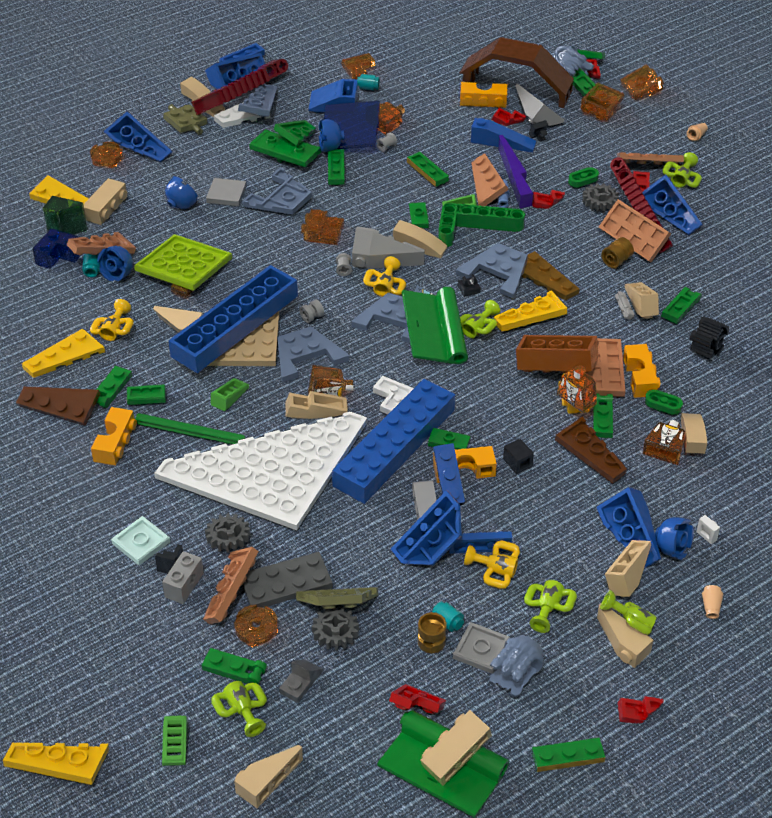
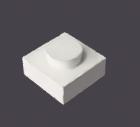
(708, 529)

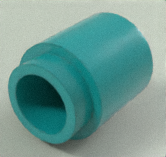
(368, 82)
(90, 265)
(452, 616)

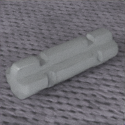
(624, 305)

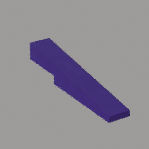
(516, 174)

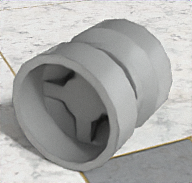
(310, 311)

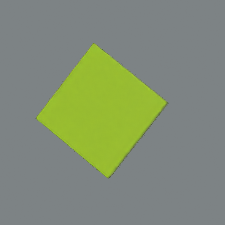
(183, 262)

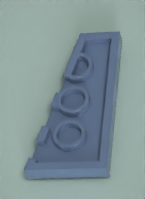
(260, 101)

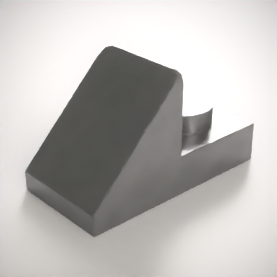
(300, 680)

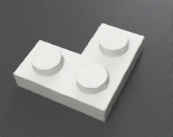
(392, 391)

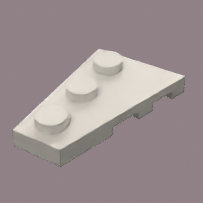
(234, 117)

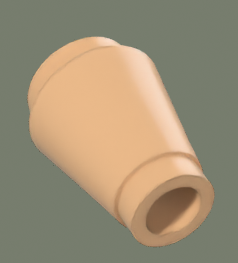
(696, 131)
(712, 600)

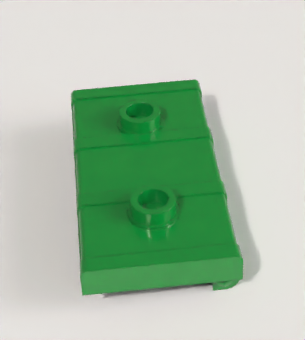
(282, 149)

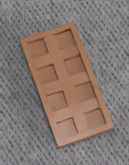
(639, 230)
(609, 368)

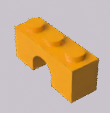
(472, 96)
(639, 361)
(110, 448)
(479, 460)

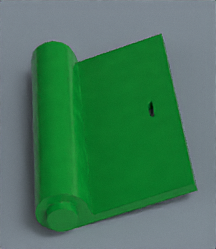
(435, 326)
(465, 789)

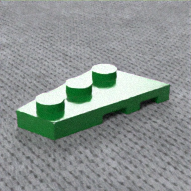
(295, 131)

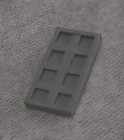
(282, 580)

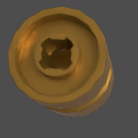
(617, 252)
(431, 632)

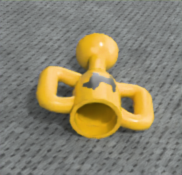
(385, 280)
(112, 325)
(497, 563)

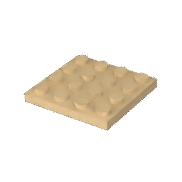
(255, 349)

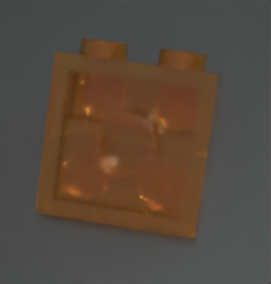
(642, 82)
(601, 101)
(321, 228)

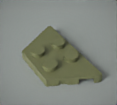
(329, 598)

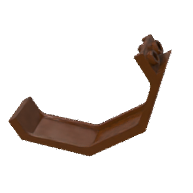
(523, 54)

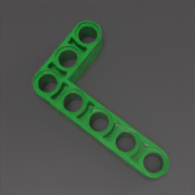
(478, 217)

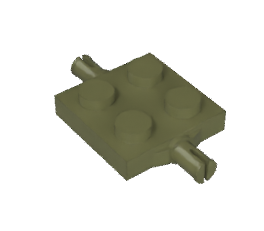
(185, 119)

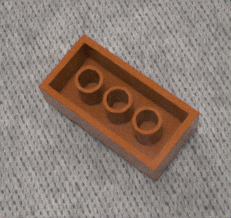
(556, 352)

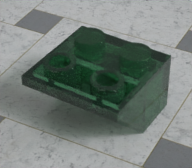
(65, 215)

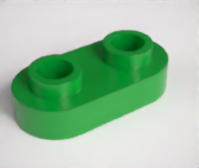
(583, 177)
(663, 402)

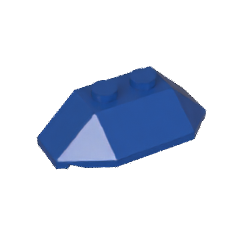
(431, 534)

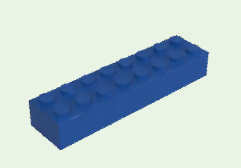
(233, 319)
(393, 441)

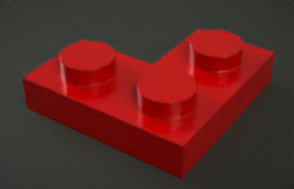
(408, 696)

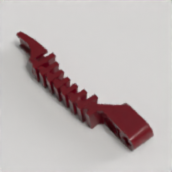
(240, 86)
(634, 193)

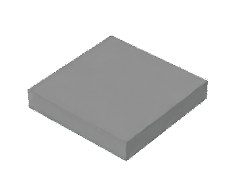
(226, 192)
(479, 647)

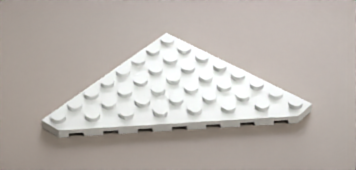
(271, 474)

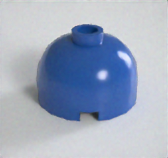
(330, 135)
(180, 195)
(115, 263)
(674, 537)

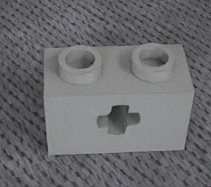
(183, 577)

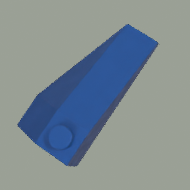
(228, 71)
(488, 132)
(134, 136)
(671, 205)
(630, 520)

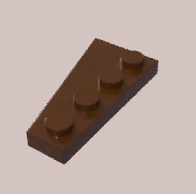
(62, 403)
(590, 449)

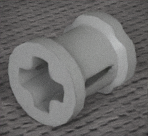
(386, 142)
(343, 267)

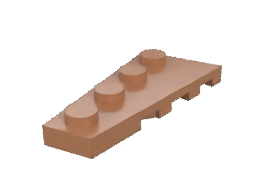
(657, 159)
(487, 181)
(96, 244)
(227, 588)

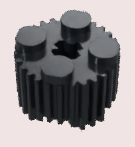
(709, 337)

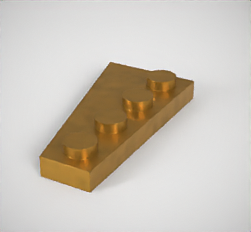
(546, 275)

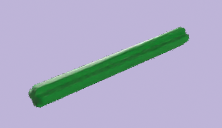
(188, 429)

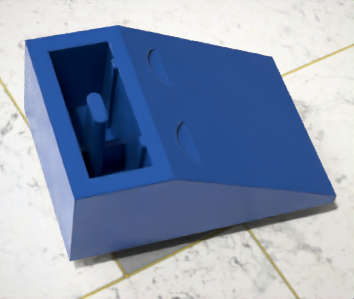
(335, 93)

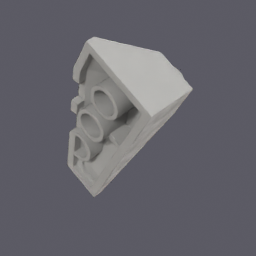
(536, 109)
(372, 248)

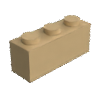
(105, 201)
(455, 747)

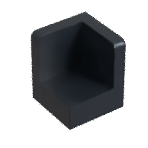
(518, 456)
(165, 561)

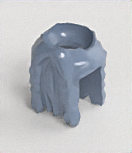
(571, 60)
(517, 663)

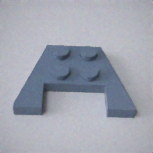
(285, 199)
(501, 262)
(386, 309)
(305, 345)

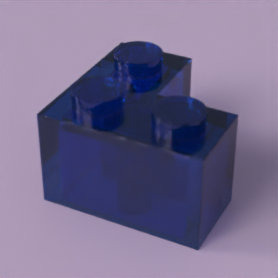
(54, 247)

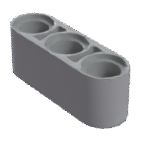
(423, 496)

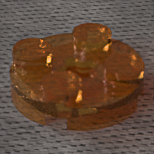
(107, 154)
(256, 635)

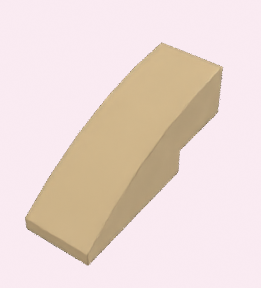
(194, 89)
(419, 237)
(315, 405)
(695, 433)

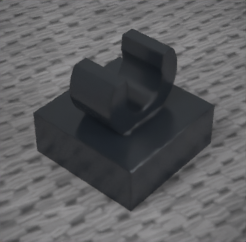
(539, 130)
(469, 286)

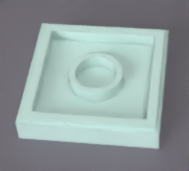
(140, 540)

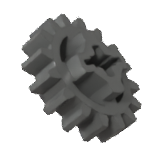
(600, 197)
(227, 532)
(335, 628)

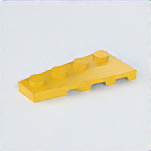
(50, 186)
(536, 311)
(63, 353)
(60, 761)

